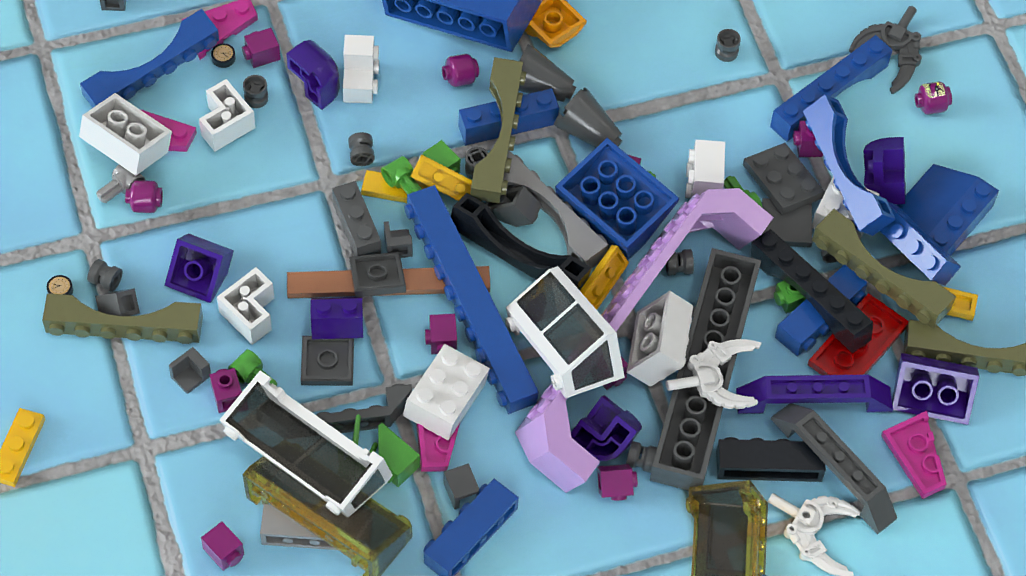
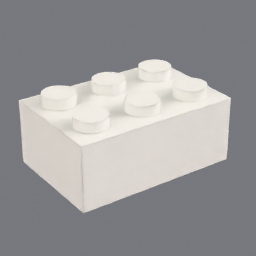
(125, 134)
(660, 339)
(446, 392)

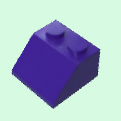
(198, 267)
(337, 318)

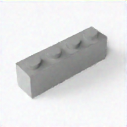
(281, 530)

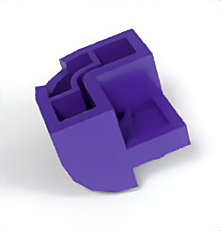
(317, 72)
(886, 168)
(606, 430)

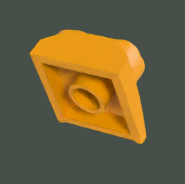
(555, 23)

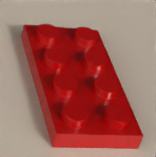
(836, 359)

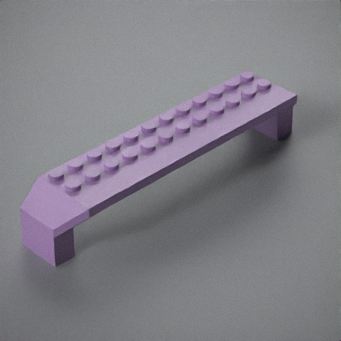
(546, 429)

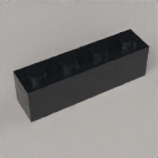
(768, 460)

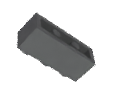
(356, 219)

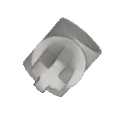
(121, 180)

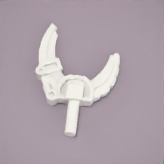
(708, 376)
(808, 522)

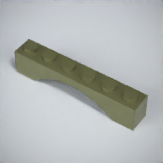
(488, 174)
(922, 298)
(173, 323)
(938, 345)

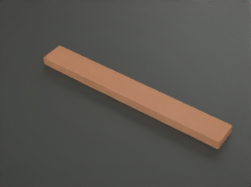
(340, 283)

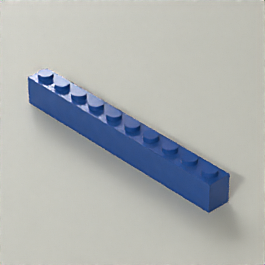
(471, 300)

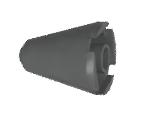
(544, 75)
(588, 120)

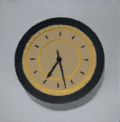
(223, 55)
(60, 285)

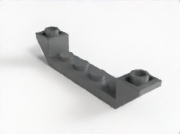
(372, 416)
(838, 457)

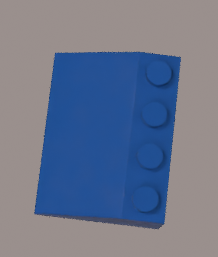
(617, 197)
(949, 205)

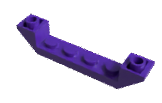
(817, 390)

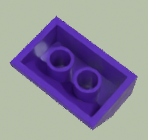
(936, 387)

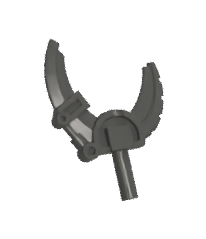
(898, 39)

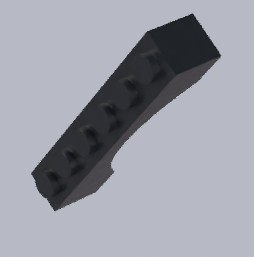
(480, 225)
(841, 315)

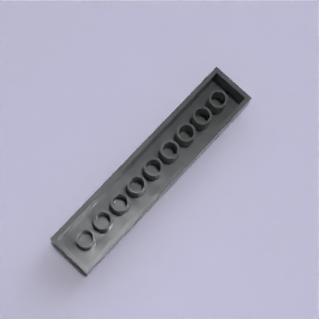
(692, 419)

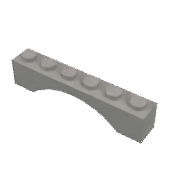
(578, 236)

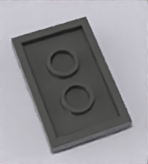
(783, 178)

